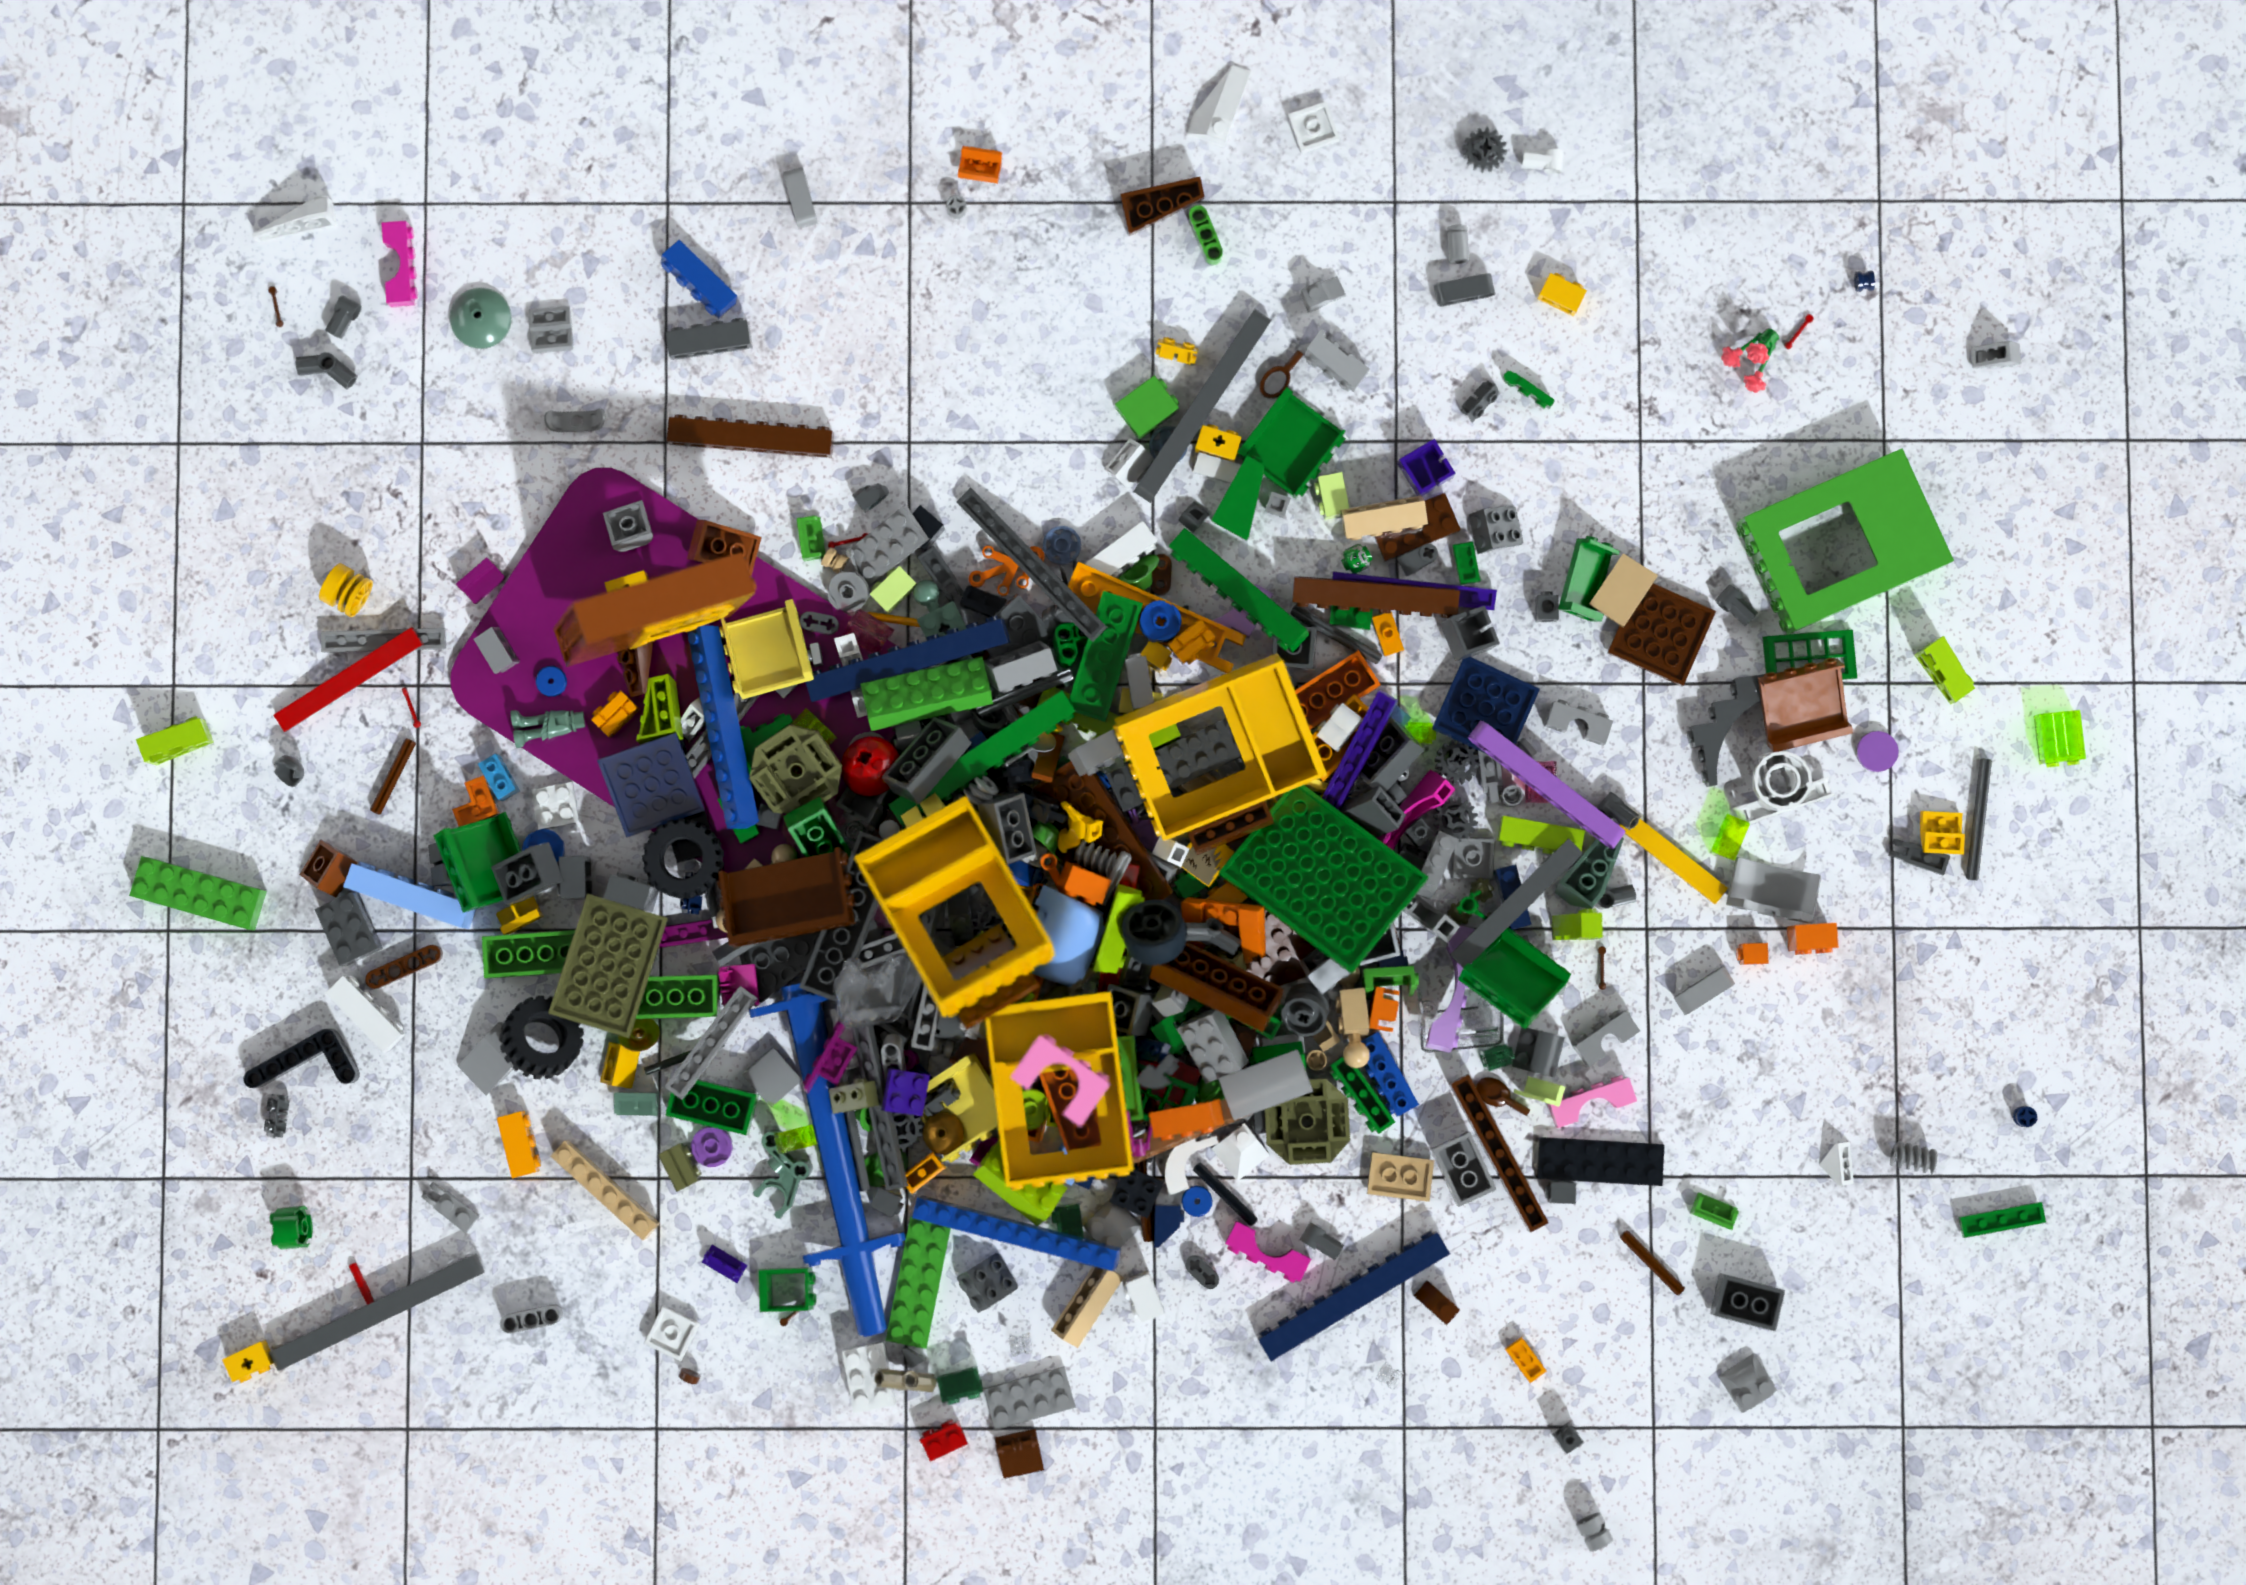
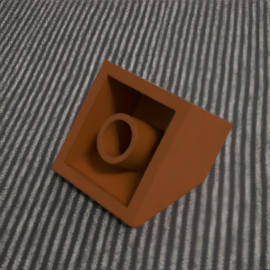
(327, 868)

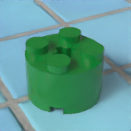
(291, 1227)

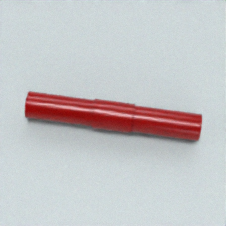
(361, 1283)

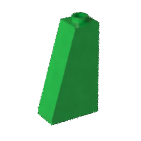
(1240, 501)

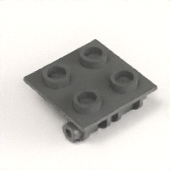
(274, 1104)

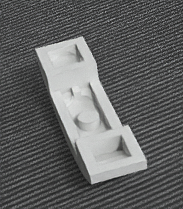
(848, 650)

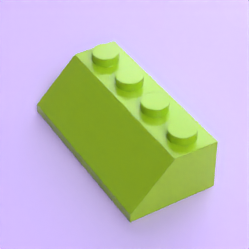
(1111, 946)

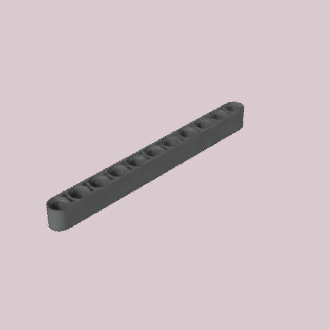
(1202, 406)
(376, 1312)

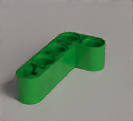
(1068, 645)

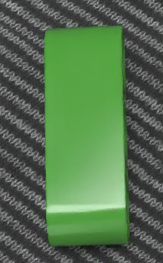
(1205, 244)

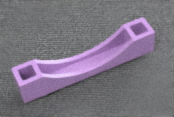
(1443, 1031)

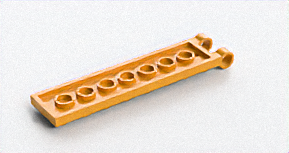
(1090, 584)

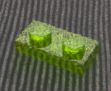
(795, 1139)

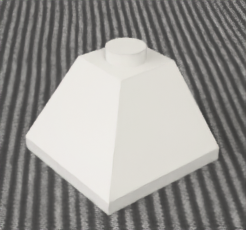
(1240, 1151)

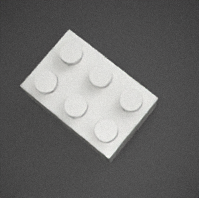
(1144, 1296)
(860, 1367)

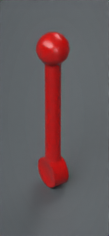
(1808, 319)
(832, 544)
(416, 723)

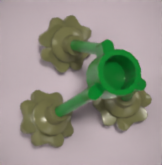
(1468, 905)

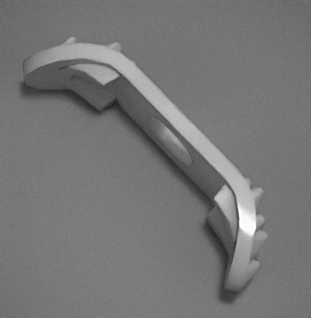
(561, 421)

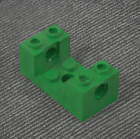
(1167, 1033)

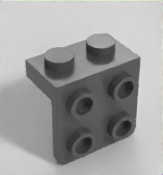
(1495, 528)
(987, 1283)

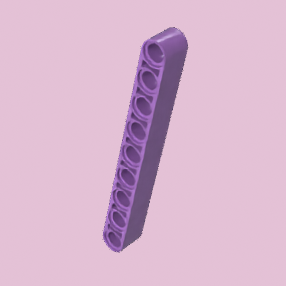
(1546, 784)

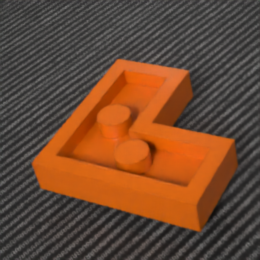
(481, 805)

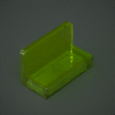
(1730, 837)

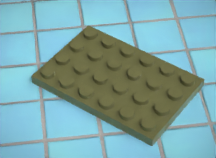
(608, 965)

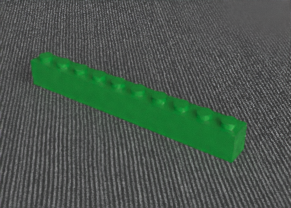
(995, 749)

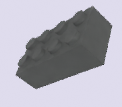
(926, 760)

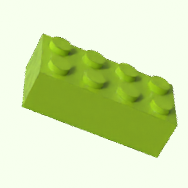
(1031, 1202)

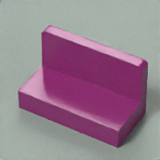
(481, 580)

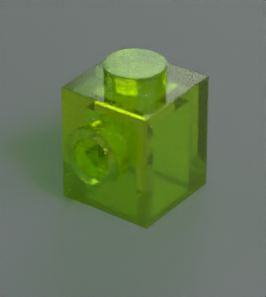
(1422, 732)

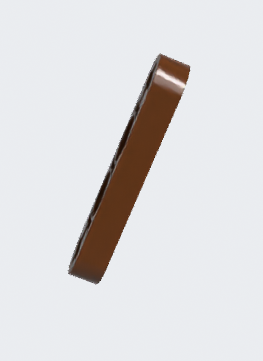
(402, 963)

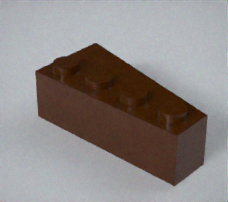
(1153, 204)

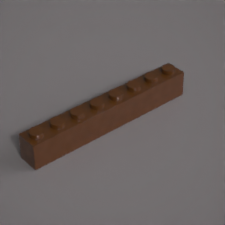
(750, 437)
(1375, 596)
(1498, 1153)

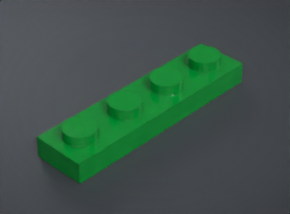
(2002, 1219)

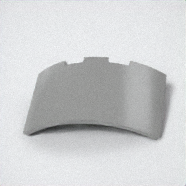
(1773, 890)

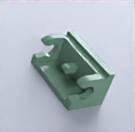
(636, 1103)

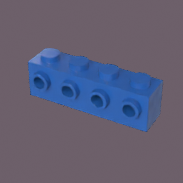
(698, 279)
(1388, 1077)

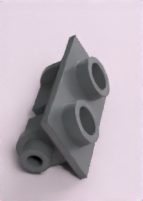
(1487, 394)
(944, 1093)

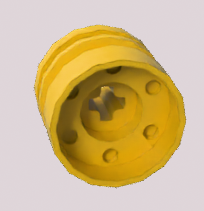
(345, 590)

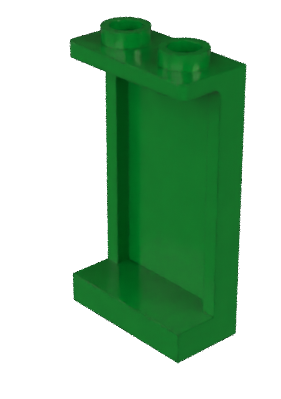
(1585, 577)

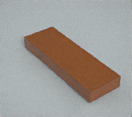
(1047, 761)

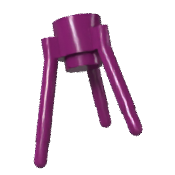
(1137, 1145)

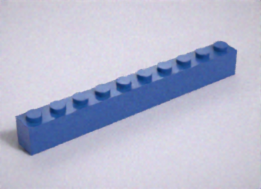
(723, 727)
(1017, 1233)

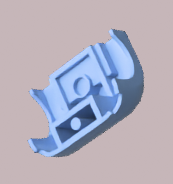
(1074, 932)

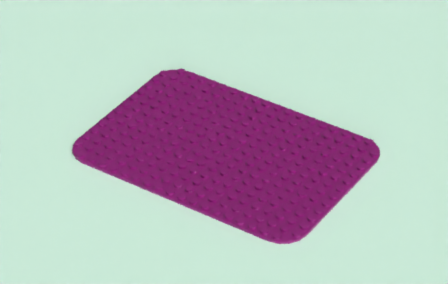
(571, 564)

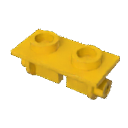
(1184, 351)

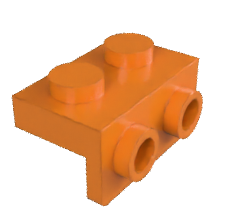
(980, 164)

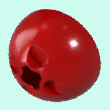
(866, 777)

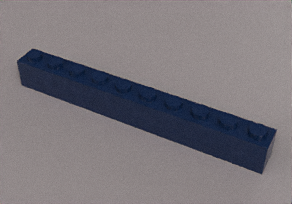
(909, 659)
(1353, 1295)

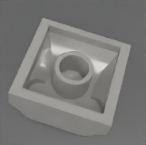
(628, 527)
(1111, 1225)
(1748, 1383)

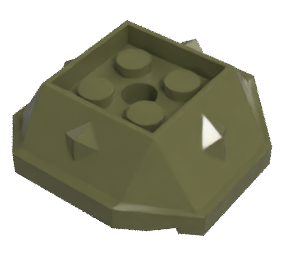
(778, 782)
(1315, 1143)

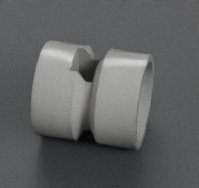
(1593, 1529)

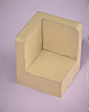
(1326, 1038)

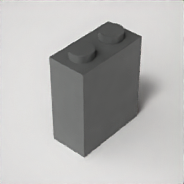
(1374, 812)

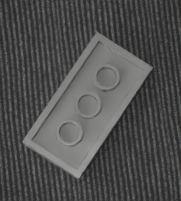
(888, 545)
(1029, 1398)

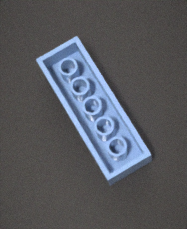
(406, 894)

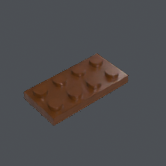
(1440, 525)

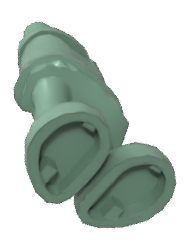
(554, 724)

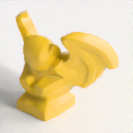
(1080, 828)

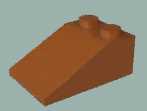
(718, 541)

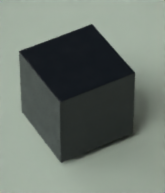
(931, 526)

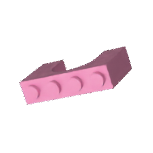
(1091, 1084)

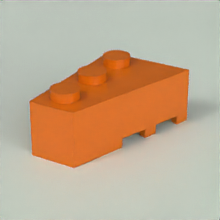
(1186, 1120)

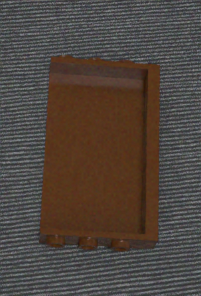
(787, 898)

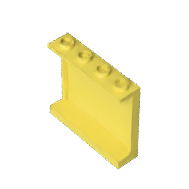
(766, 651)
(975, 1105)

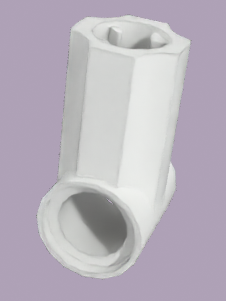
(1548, 160)

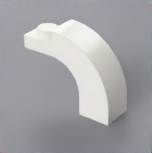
(1176, 1161)

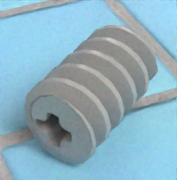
(979, 793)
(1094, 858)
(1914, 1156)

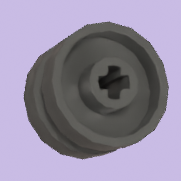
(1305, 1010)

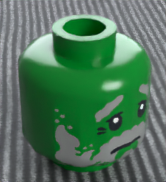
(1356, 558)

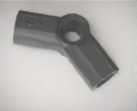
(315, 365)
(1211, 934)

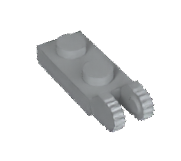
(452, 1208)

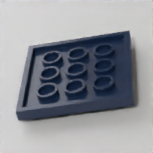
(1486, 696)
(651, 784)

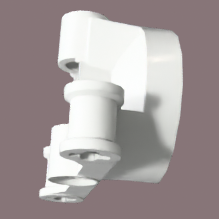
(1799, 787)

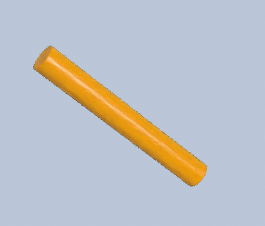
(895, 619)

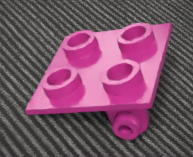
(735, 976)

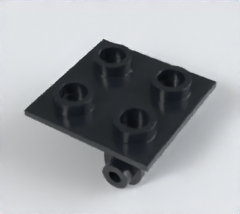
(1137, 1192)

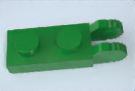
(1526, 389)

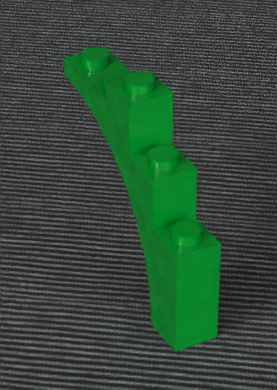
(750, 742)

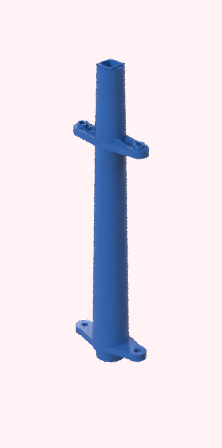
(833, 1141)

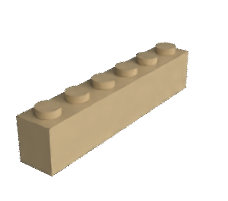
(605, 1190)

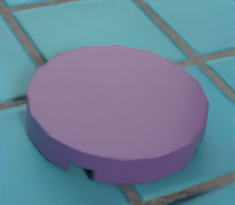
(1877, 751)
(711, 1146)

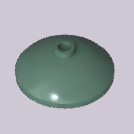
(489, 327)

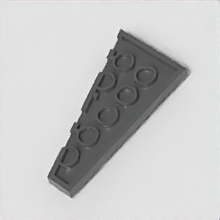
(779, 961)

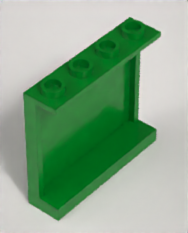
(1292, 443)
(471, 853)
(1515, 977)

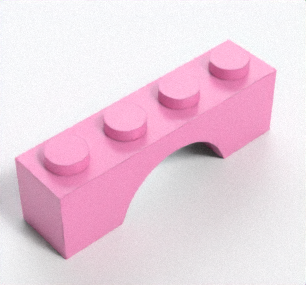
(1617, 1092)

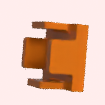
(1382, 1008)

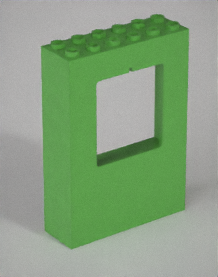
(1894, 524)

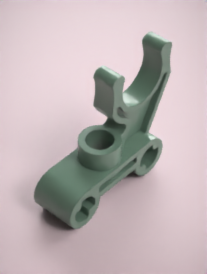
(788, 1173)

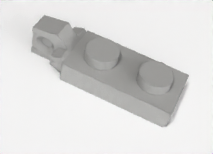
(1490, 776)

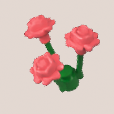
(1756, 353)

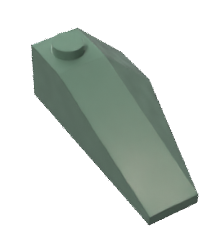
(1589, 876)

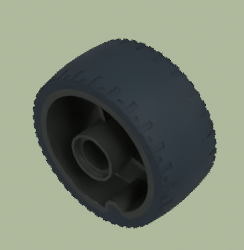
(1154, 932)

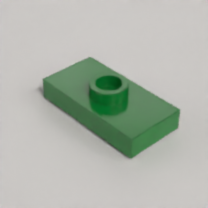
(1466, 563)

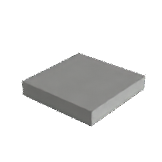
(1474, 858)

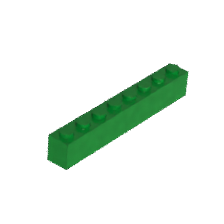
(1238, 590)

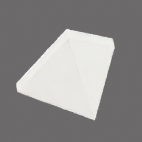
(1839, 1164)

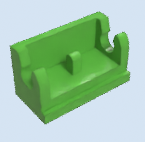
(811, 538)
(1714, 1211)

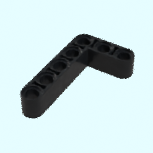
(303, 1056)

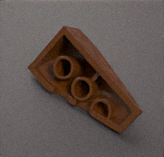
(636, 666)

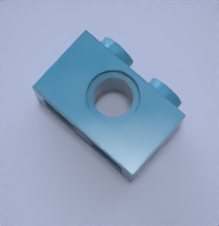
(498, 777)

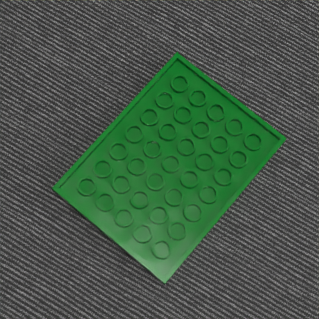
(1324, 877)

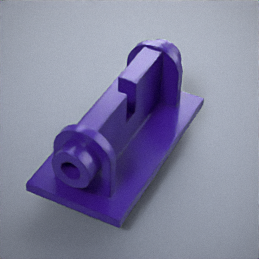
(724, 1263)

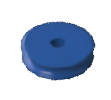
(558, 685)
(1197, 1209)

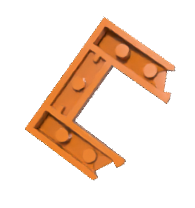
(1248, 918)

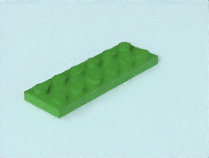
(918, 1283)

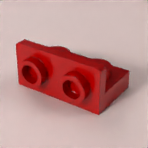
(943, 1440)

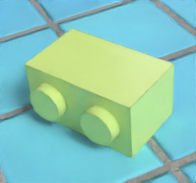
(1332, 495)
(892, 589)

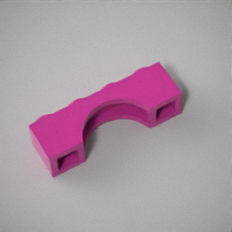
(401, 289)
(1291, 1264)

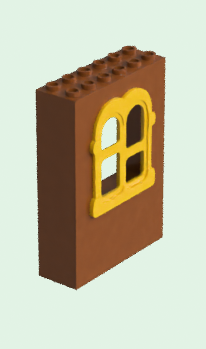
(653, 609)

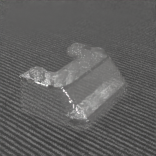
(874, 995)

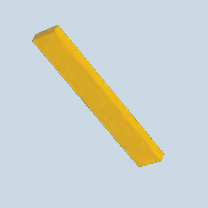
(1676, 861)

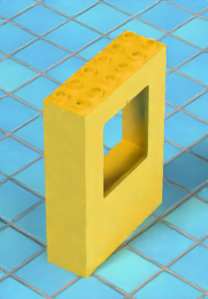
(1266, 728)
(934, 864)
(1086, 1029)

